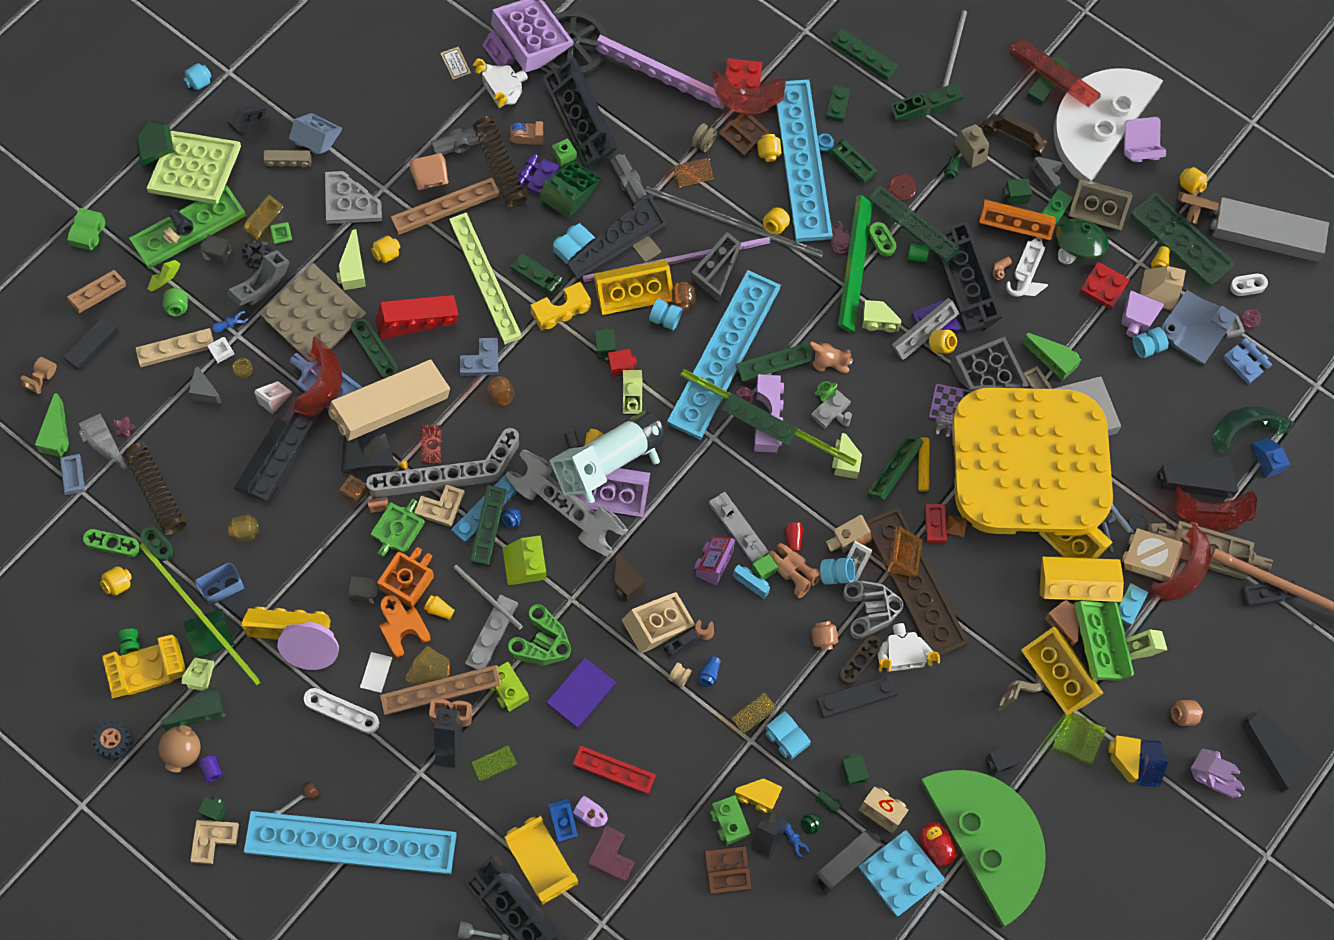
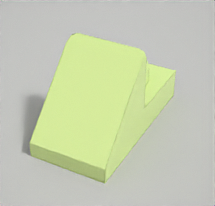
(198, 674)

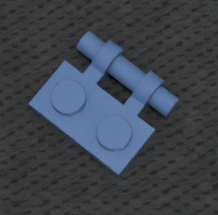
(1243, 364)

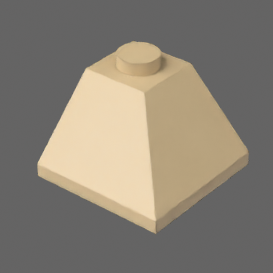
(1163, 285)

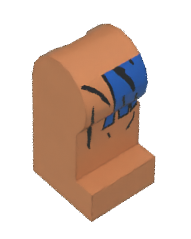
(527, 133)

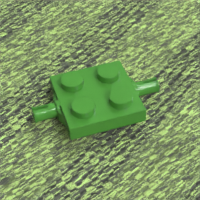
(397, 528)

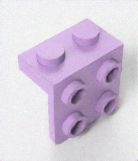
(1143, 139)

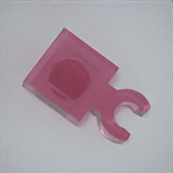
(840, 240)

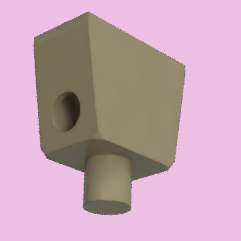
(972, 145)

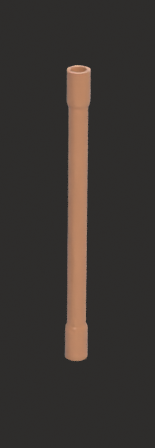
(1227, 559)

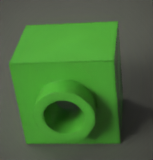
(564, 152)
(764, 567)

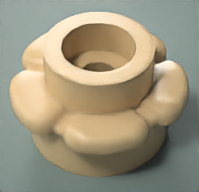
(170, 235)

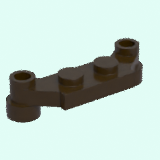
(1017, 129)

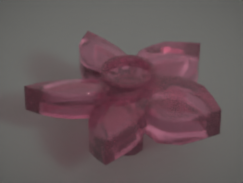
(124, 426)

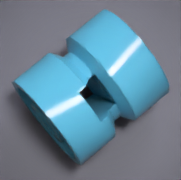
(664, 314)
(1152, 342)
(840, 570)

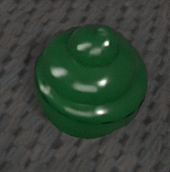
(811, 823)

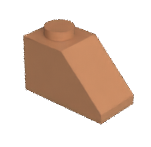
(1066, 621)

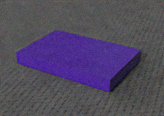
(581, 693)

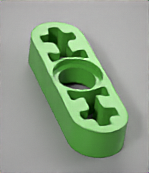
(96, 545)

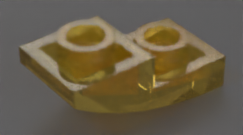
(754, 713)

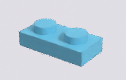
(757, 585)
(1131, 604)

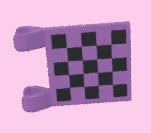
(946, 400)

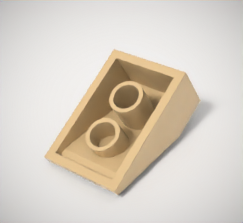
(657, 622)

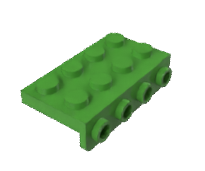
(1104, 640)

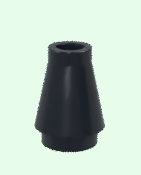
(181, 223)

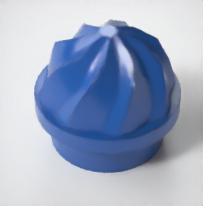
(511, 518)

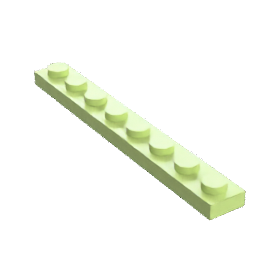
(485, 278)

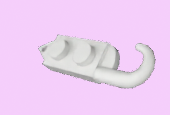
(1027, 266)

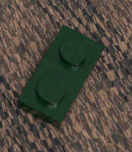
(838, 103)

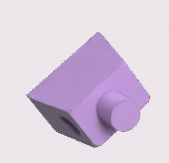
(1139, 313)

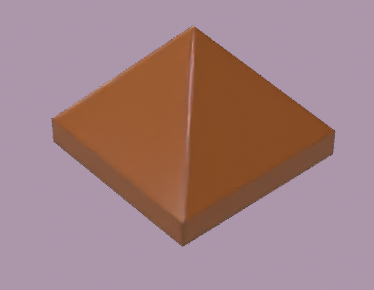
(956, 526)

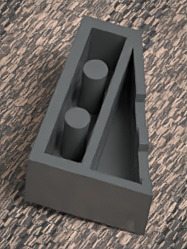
(716, 266)

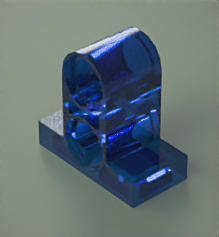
(1152, 763)

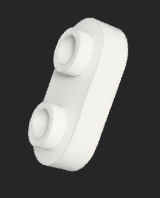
(1247, 285)

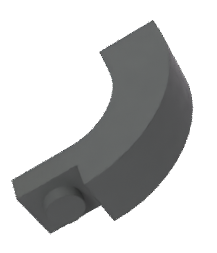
(262, 282)

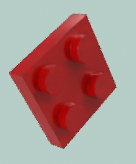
(743, 73)
(1104, 285)

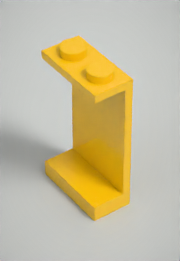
(540, 859)

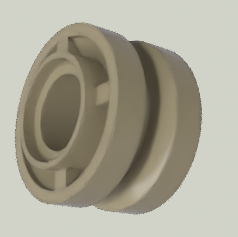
(703, 137)

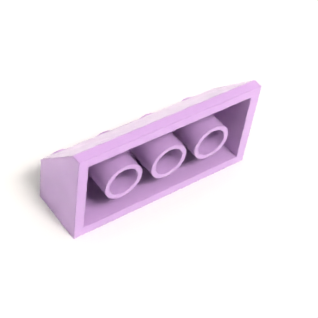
(622, 493)

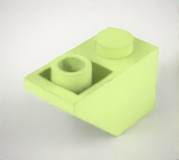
(879, 316)
(632, 391)
(842, 468)

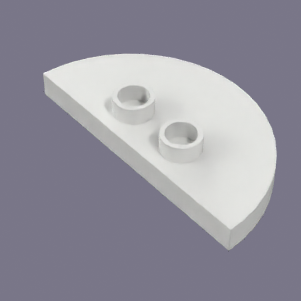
(1090, 134)

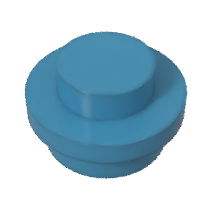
(825, 142)

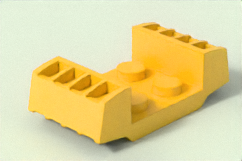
(144, 667)

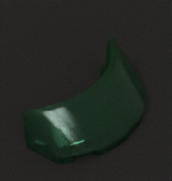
(1244, 417)

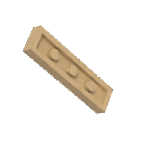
(174, 347)

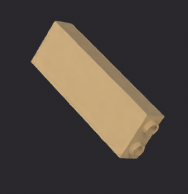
(388, 400)

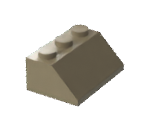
(1100, 204)

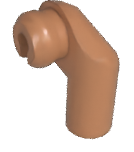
(998, 267)

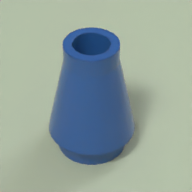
(709, 672)

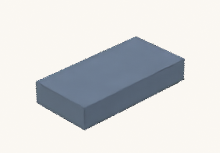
(72, 474)

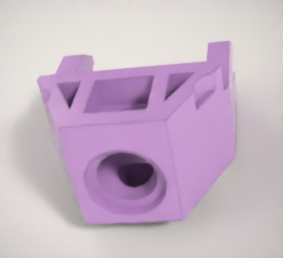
(1216, 773)

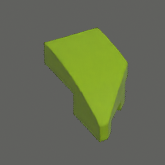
(167, 273)

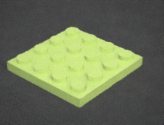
(195, 168)

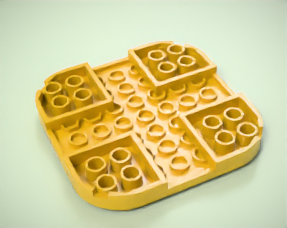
(1031, 461)

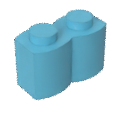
(572, 243)
(787, 735)

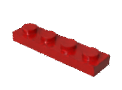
(614, 770)

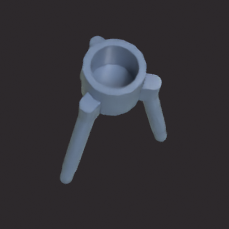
(1112, 516)

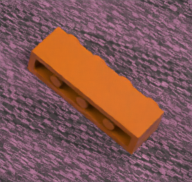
(1017, 219)

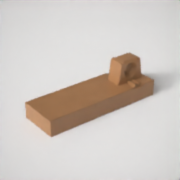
(96, 291)

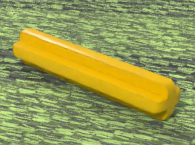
(923, 467)

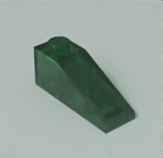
(200, 708)

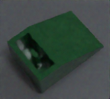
(569, 188)

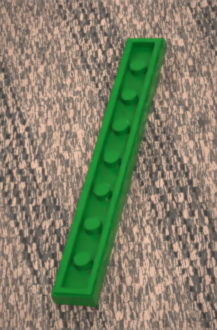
(855, 264)

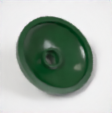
(1081, 238)

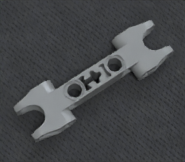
(593, 524)

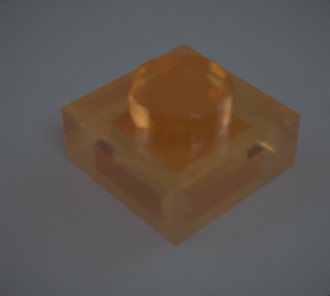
(353, 488)

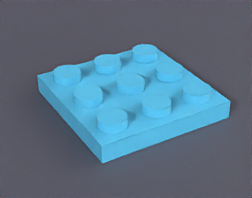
(901, 873)

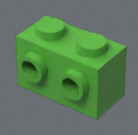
(730, 820)

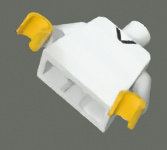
(501, 82)
(905, 651)

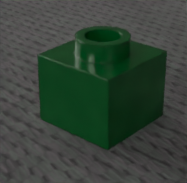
(212, 809)

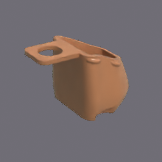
(429, 171)

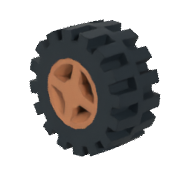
(106, 734)

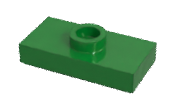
(1058, 205)

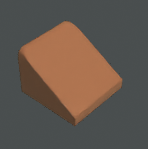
(378, 504)

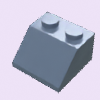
(314, 133)

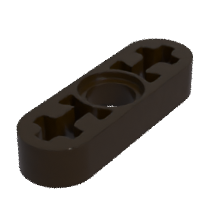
(847, 667)

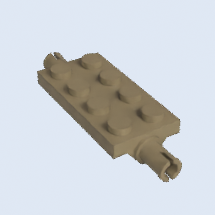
(1232, 545)

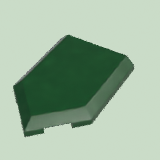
(154, 142)

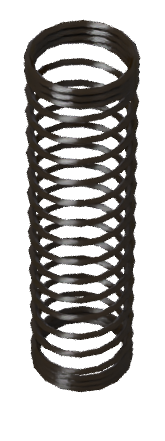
(517, 194)
(182, 524)

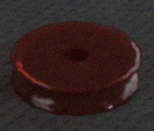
(902, 180)

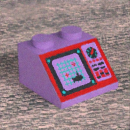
(715, 559)

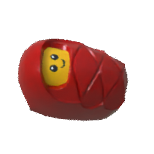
(937, 844)

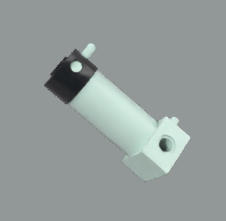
(585, 467)

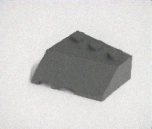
(989, 367)

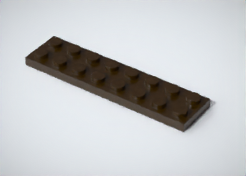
(920, 593)

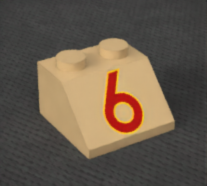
(883, 809)

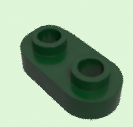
(158, 544)

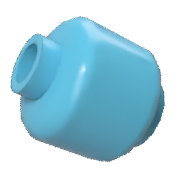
(197, 76)

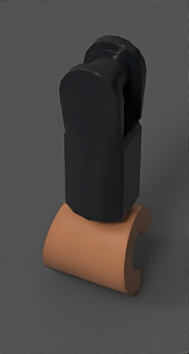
(689, 639)

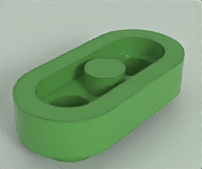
(882, 240)

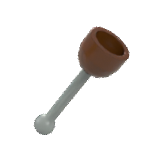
(308, 791)

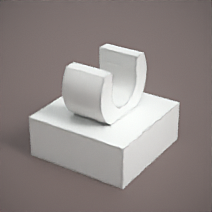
(220, 349)

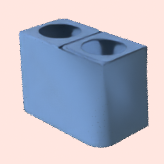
(211, 580)

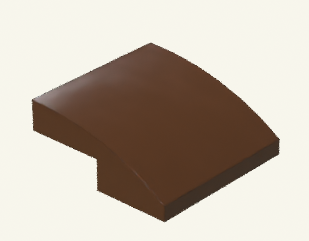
(744, 133)
(727, 869)

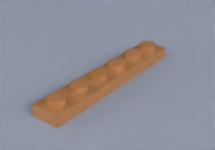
(445, 206)
(440, 689)

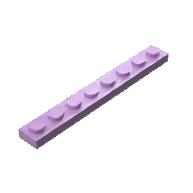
(659, 71)

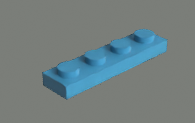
(468, 525)

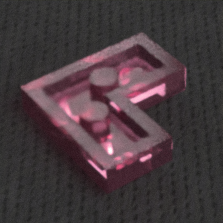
(606, 857)

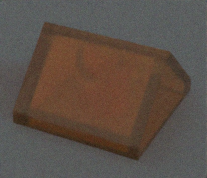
(904, 553)

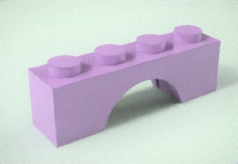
(768, 391)

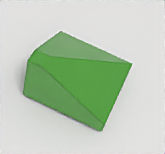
(281, 232)

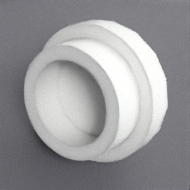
(1065, 257)

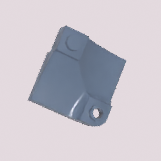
(1197, 326)

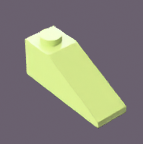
(350, 266)

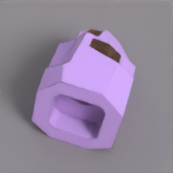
(590, 813)

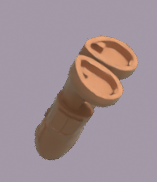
(790, 564)

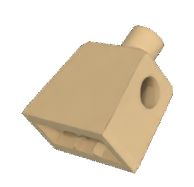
(855, 530)

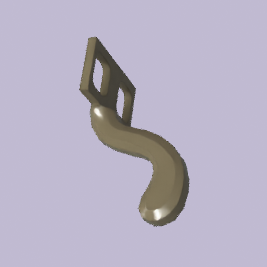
(1020, 685)

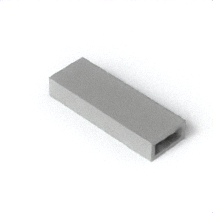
(1270, 229)

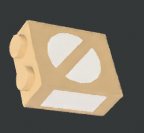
(1152, 555)

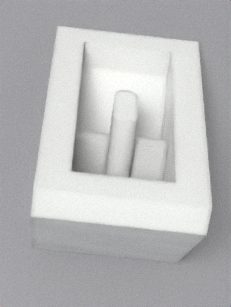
(272, 396)
(860, 555)

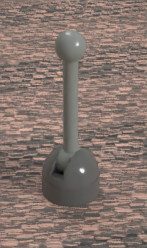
(466, 931)

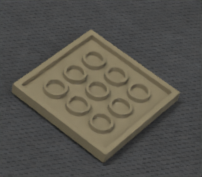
(310, 309)

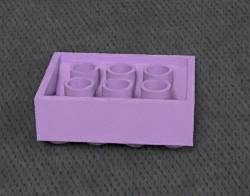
(530, 32)

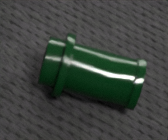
(951, 170)
(828, 801)

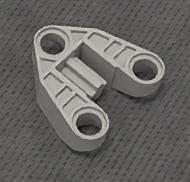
(870, 592)

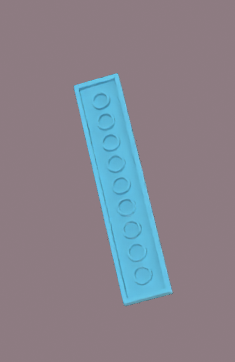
(803, 163)
(723, 352)
(350, 842)

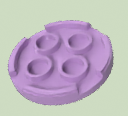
(308, 646)

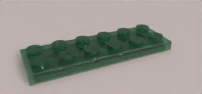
(1182, 239)

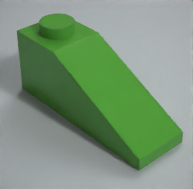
(1056, 357)
(53, 433)

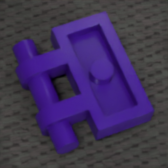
(543, 172)

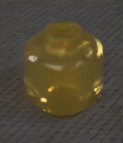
(243, 528)

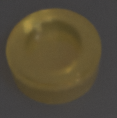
(242, 368)

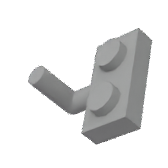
(832, 409)

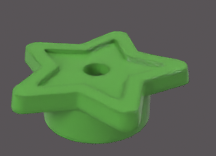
(826, 390)

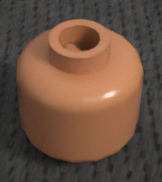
(824, 635)
(1186, 712)

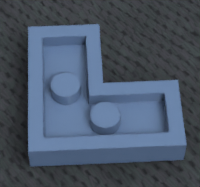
(483, 364)

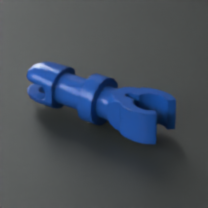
(219, 326)
(794, 839)

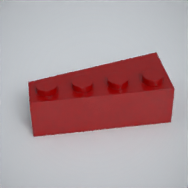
(415, 315)

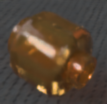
(683, 295)
(501, 390)

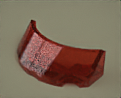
(748, 99)
(327, 384)
(1216, 516)
(1191, 574)

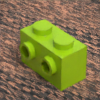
(511, 691)

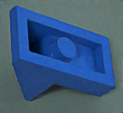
(562, 820)

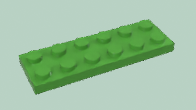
(206, 220)

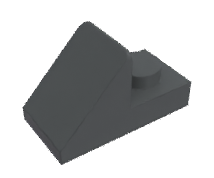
(1046, 171)

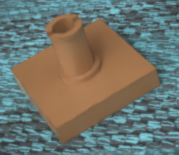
(1196, 204)

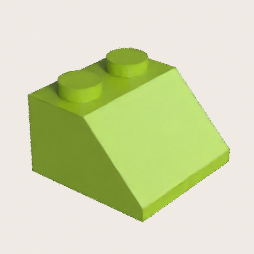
(524, 561)

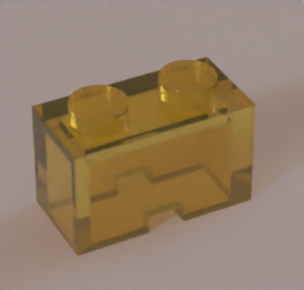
(263, 217)

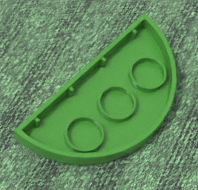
(994, 836)

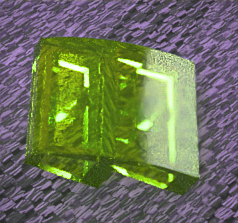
(1079, 738)

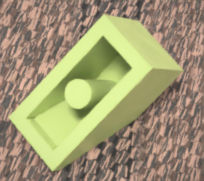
(1146, 644)

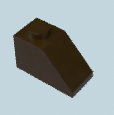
(627, 579)

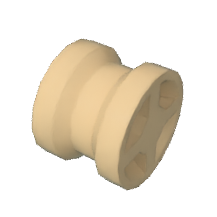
(680, 674)

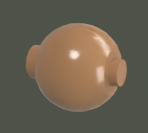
(179, 748)

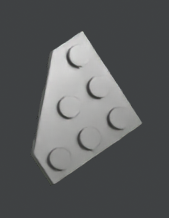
(349, 200)

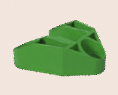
(532, 653)

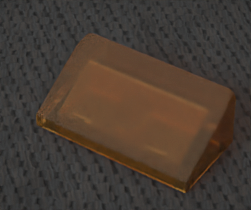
(693, 172)

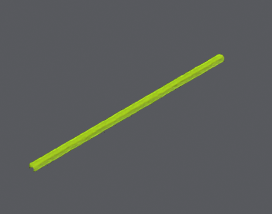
(802, 435)
(242, 664)

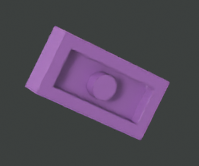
(497, 50)

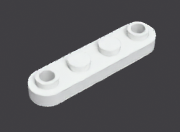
(341, 710)

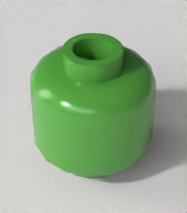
(175, 302)

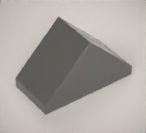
(202, 390)

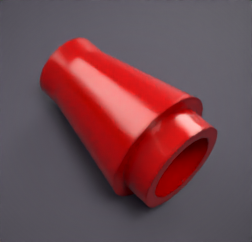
(794, 535)

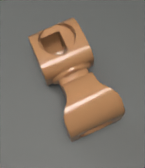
(43, 369)

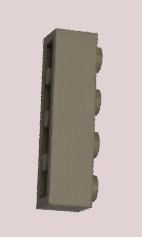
(287, 158)

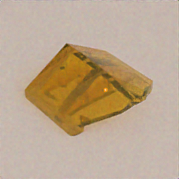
(428, 667)

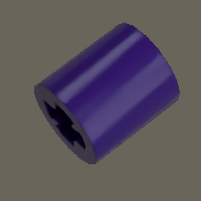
(210, 769)

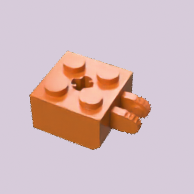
(403, 568)

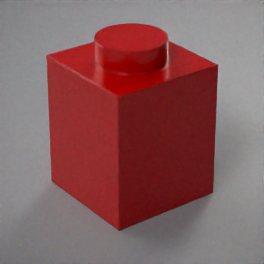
(621, 361)

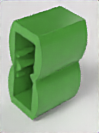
(86, 229)

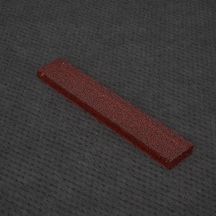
(1055, 72)

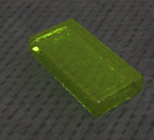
(494, 763)

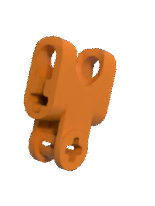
(400, 624)

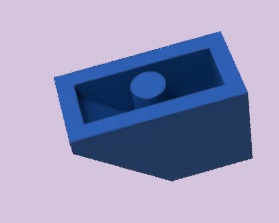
(1270, 456)

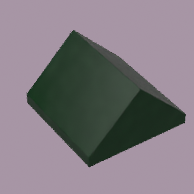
(202, 639)

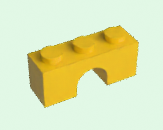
(549, 315)

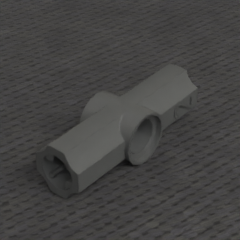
(456, 141)
(628, 178)

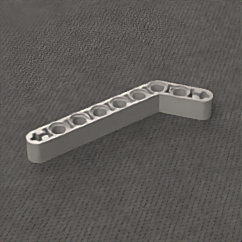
(444, 471)

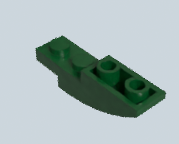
(927, 104)

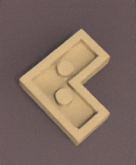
(443, 510)
(208, 835)

